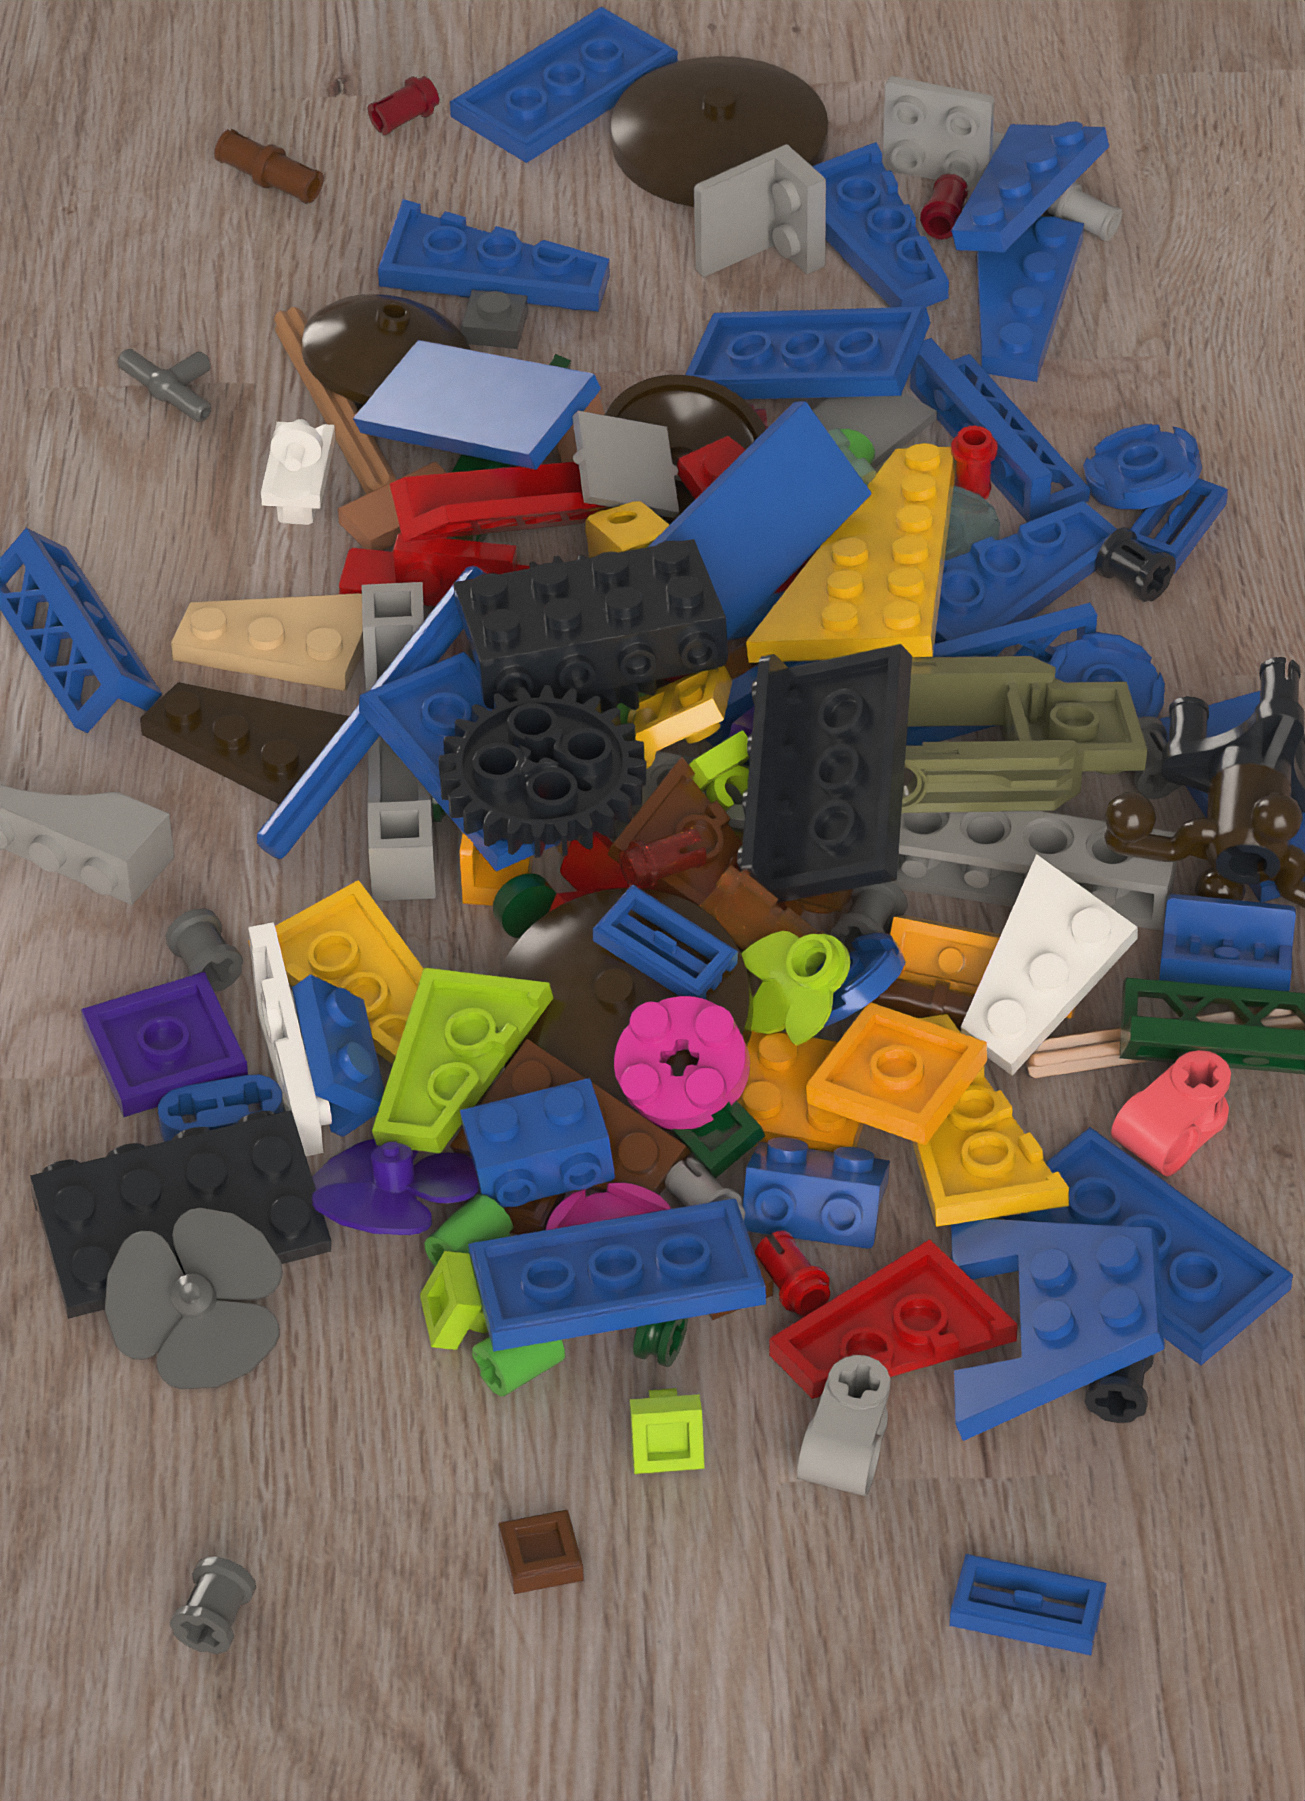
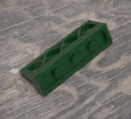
(1241, 1046)

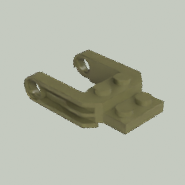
(1048, 735)

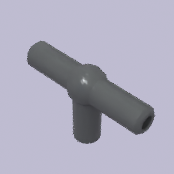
(171, 382)

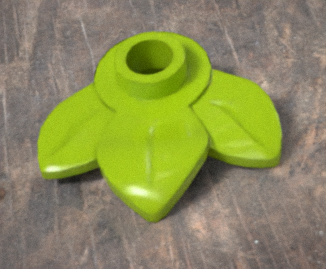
(791, 989)

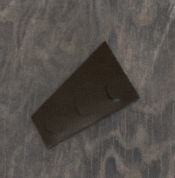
(241, 736)

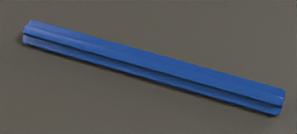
(356, 733)

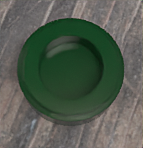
(522, 903)

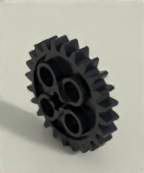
(542, 771)

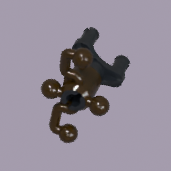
(1252, 790)

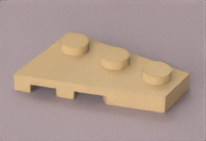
(276, 638)

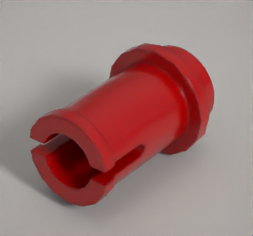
(973, 453)
(800, 1284)

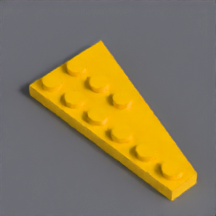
(875, 574)

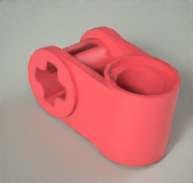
(1176, 1112)

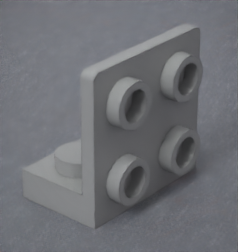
(937, 130)
(761, 206)

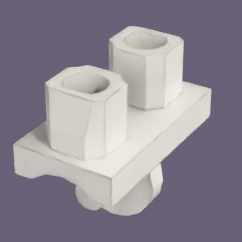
(297, 470)

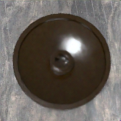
(709, 118)
(600, 991)

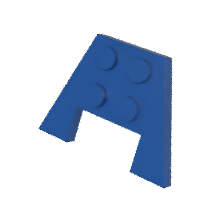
(1083, 1311)

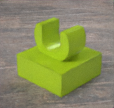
(721, 767)
(452, 1301)
(666, 1432)

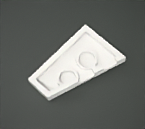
(1043, 964)
(283, 1038)

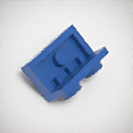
(1227, 942)
(339, 1052)
(539, 1144)
(814, 1192)

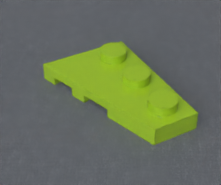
(452, 1051)

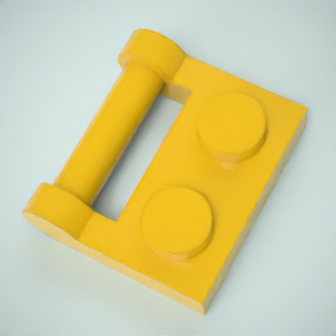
(682, 710)

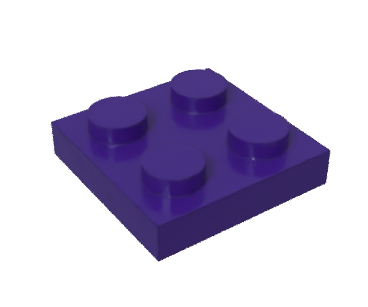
(162, 1041)

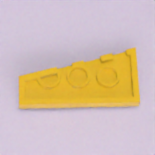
(355, 949)
(983, 1160)

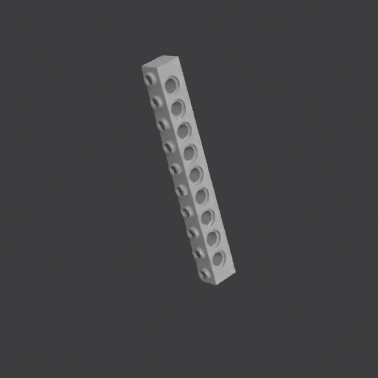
(992, 852)

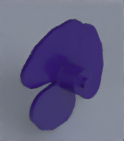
(379, 1187)

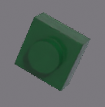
(723, 1139)

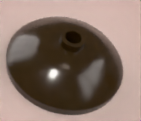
(365, 336)
(694, 415)

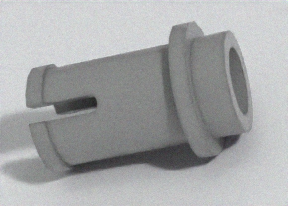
(1095, 214)
(698, 1186)

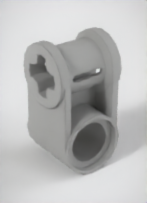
(848, 1427)

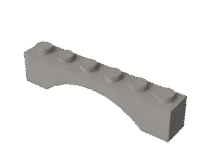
(397, 802)
(94, 839)

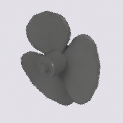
(184, 1316)

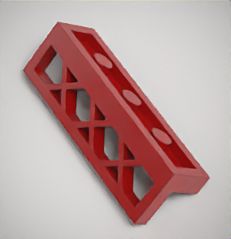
(490, 501)

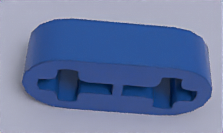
(217, 1103)

